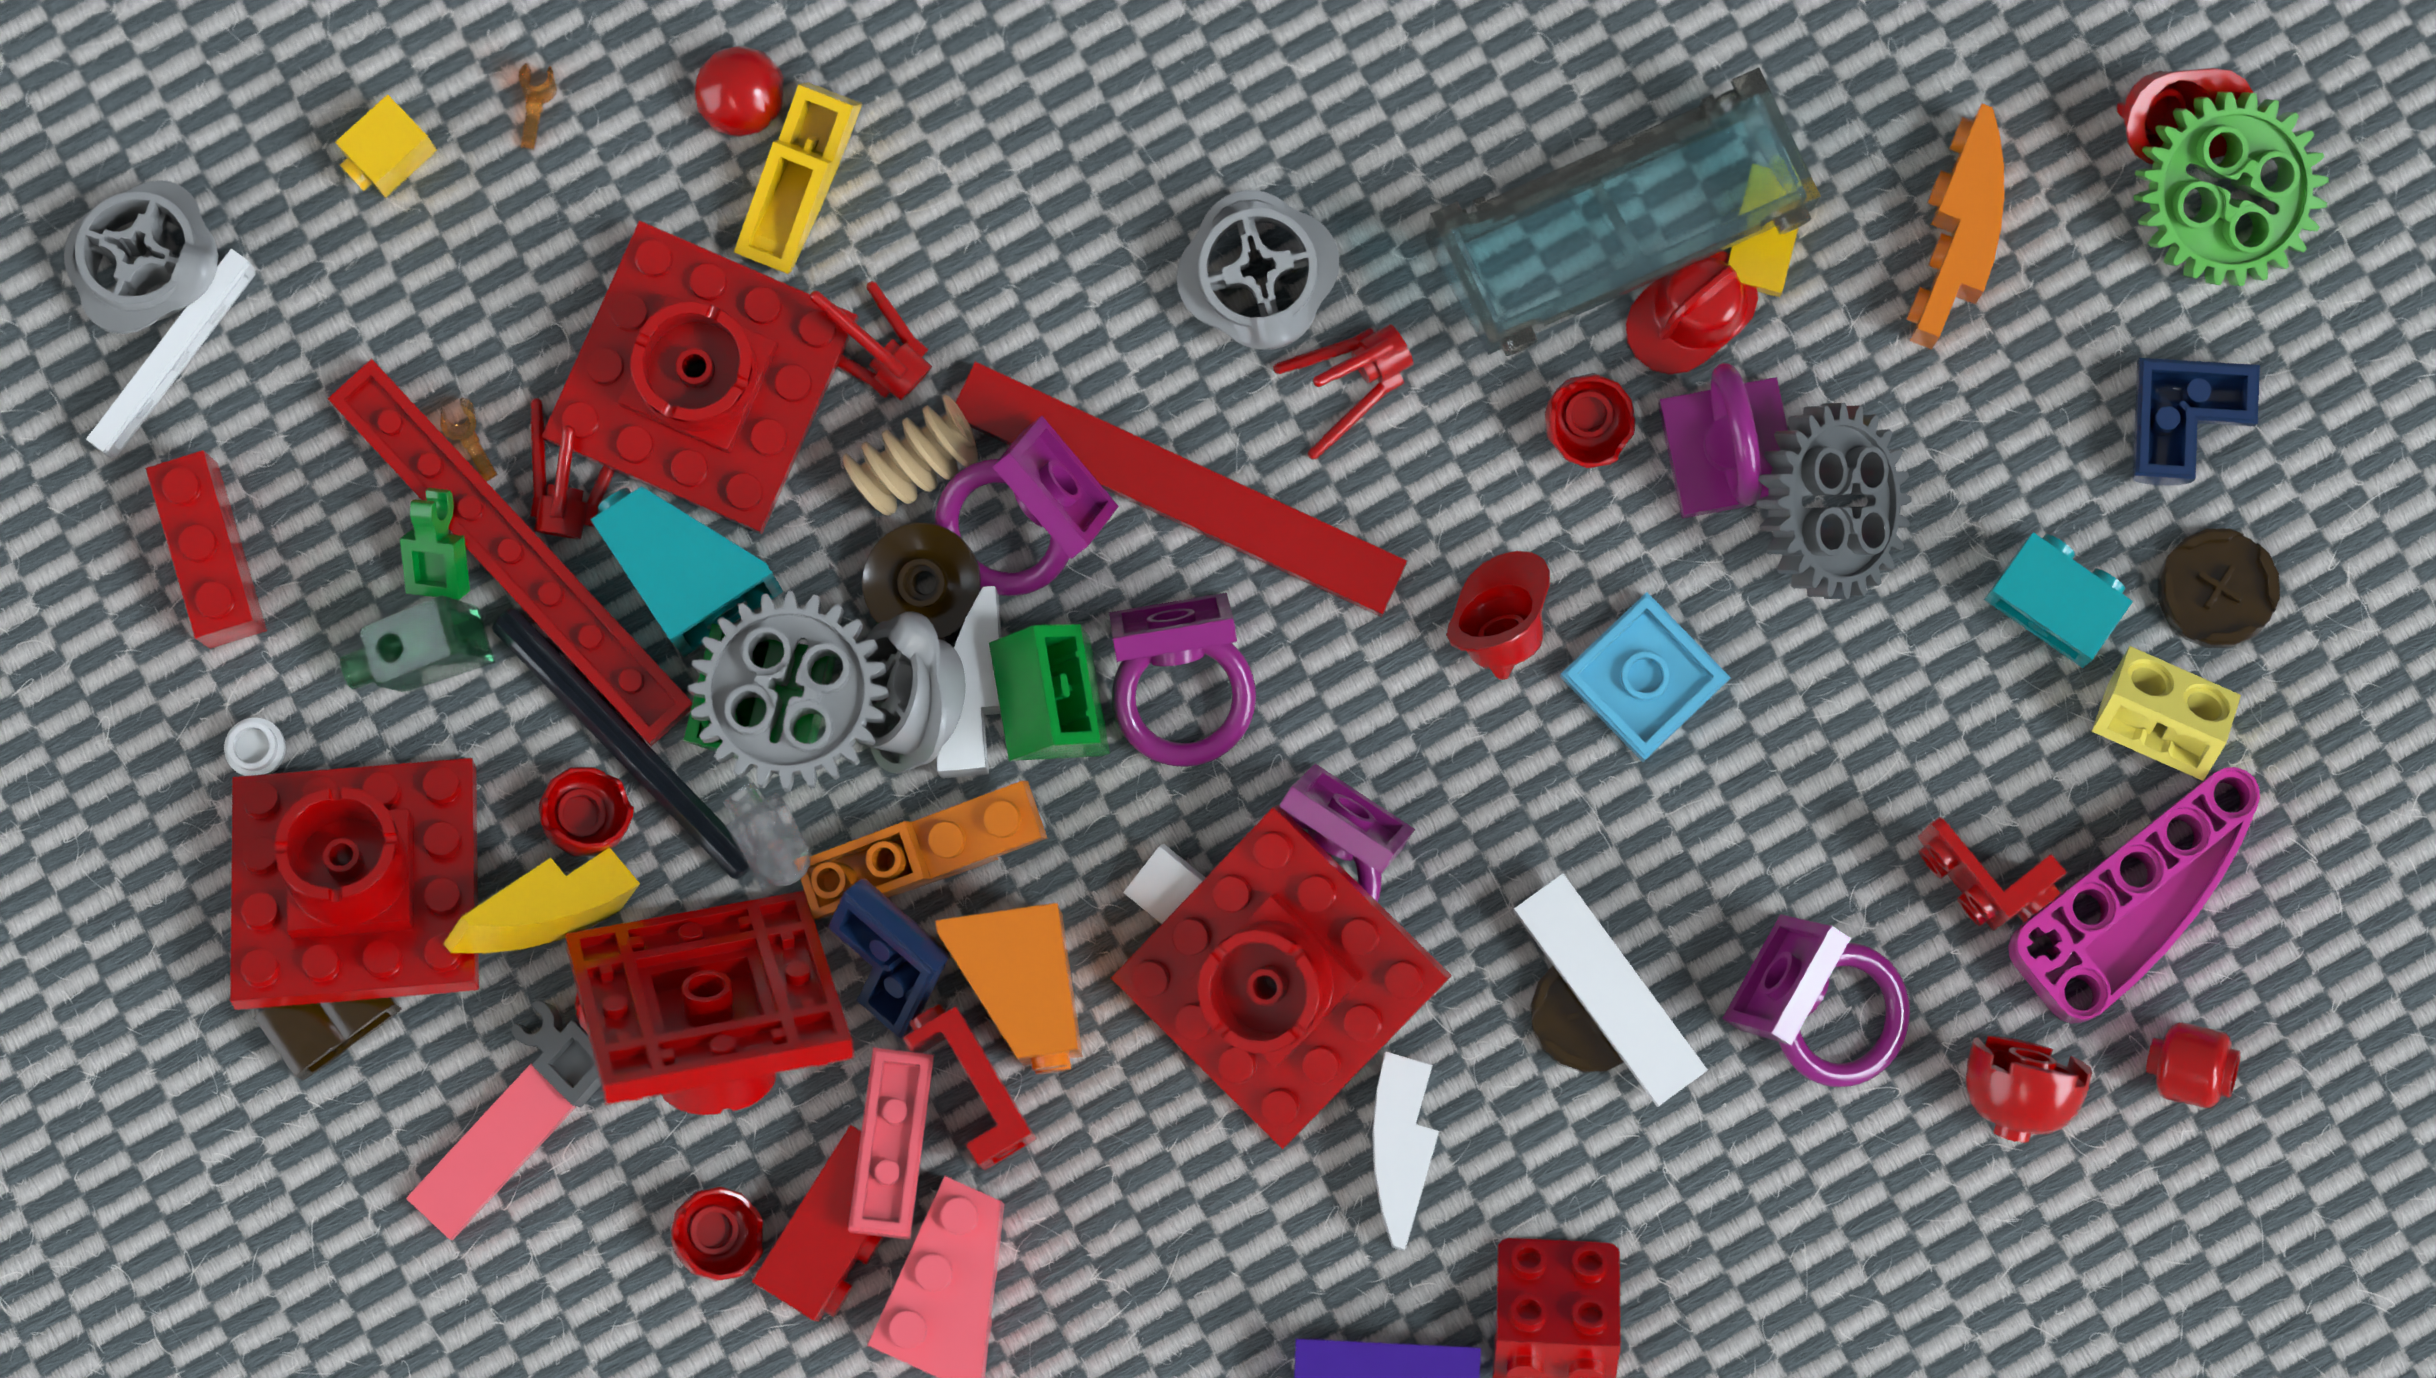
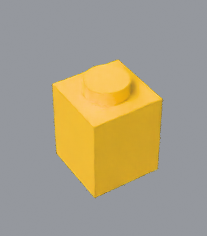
(384, 148)

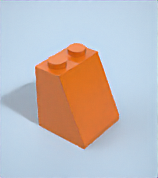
(1022, 978)

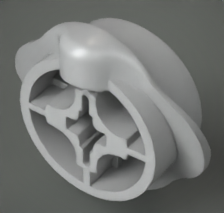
(95, 235)
(1273, 327)
(923, 688)

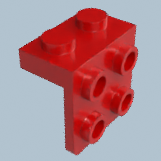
(1981, 895)
(1557, 1309)

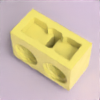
(2166, 713)

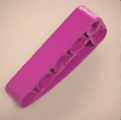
(2140, 921)

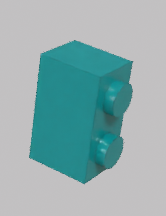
(2060, 598)

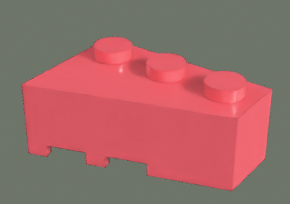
(946, 1288)

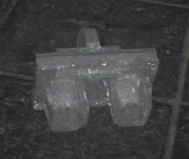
(767, 837)

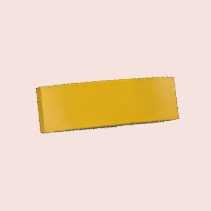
(797, 176)
(545, 906)

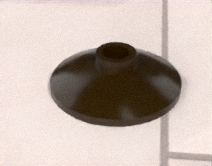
(900, 558)

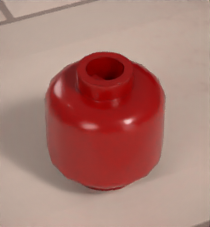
(2194, 1065)

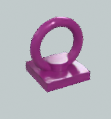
(1721, 440)
(1051, 491)
(1175, 636)
(1347, 824)
(1791, 983)

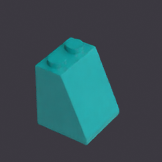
(681, 566)

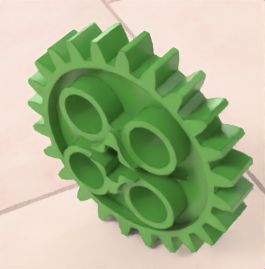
(2251, 139)

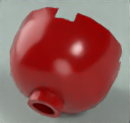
(2024, 1087)

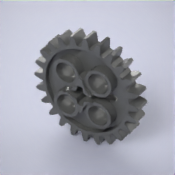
(1834, 548)

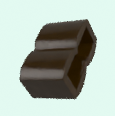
(318, 1033)

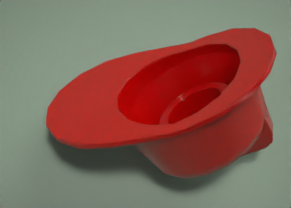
(2161, 92)
(1689, 315)
(1501, 612)

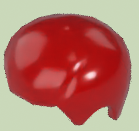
(739, 91)
(1590, 420)
(585, 811)
(717, 1234)

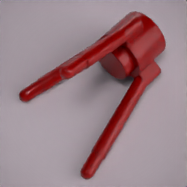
(1375, 356)
(897, 366)
(561, 508)

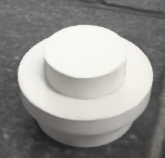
(254, 747)

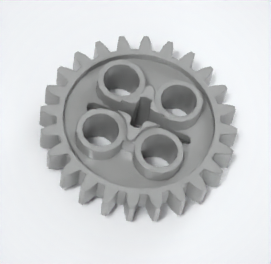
(734, 677)

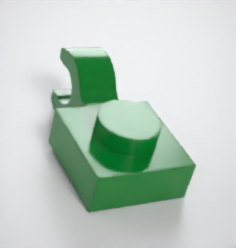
(430, 556)

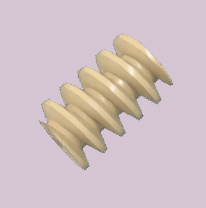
(914, 458)

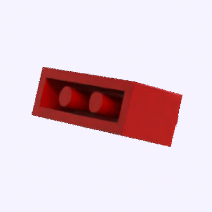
(206, 549)
(816, 1247)

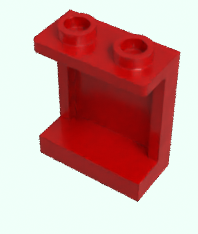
(1012, 1129)

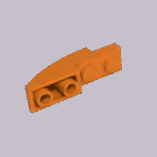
(1972, 210)
(927, 848)

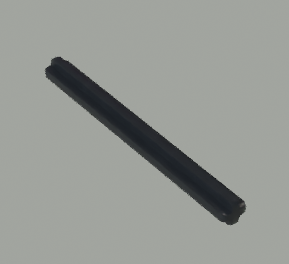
(620, 740)

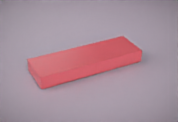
(891, 1143)
(490, 1153)

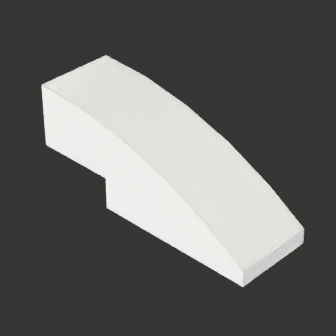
(967, 747)
(1400, 1145)

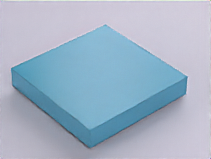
(1644, 677)

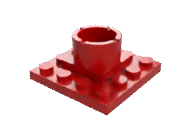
(710, 437)
(352, 883)
(1338, 967)
(708, 1003)

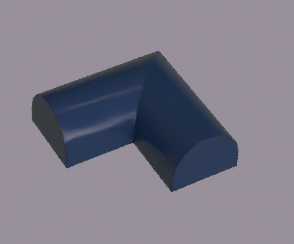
(2172, 402)
(901, 954)

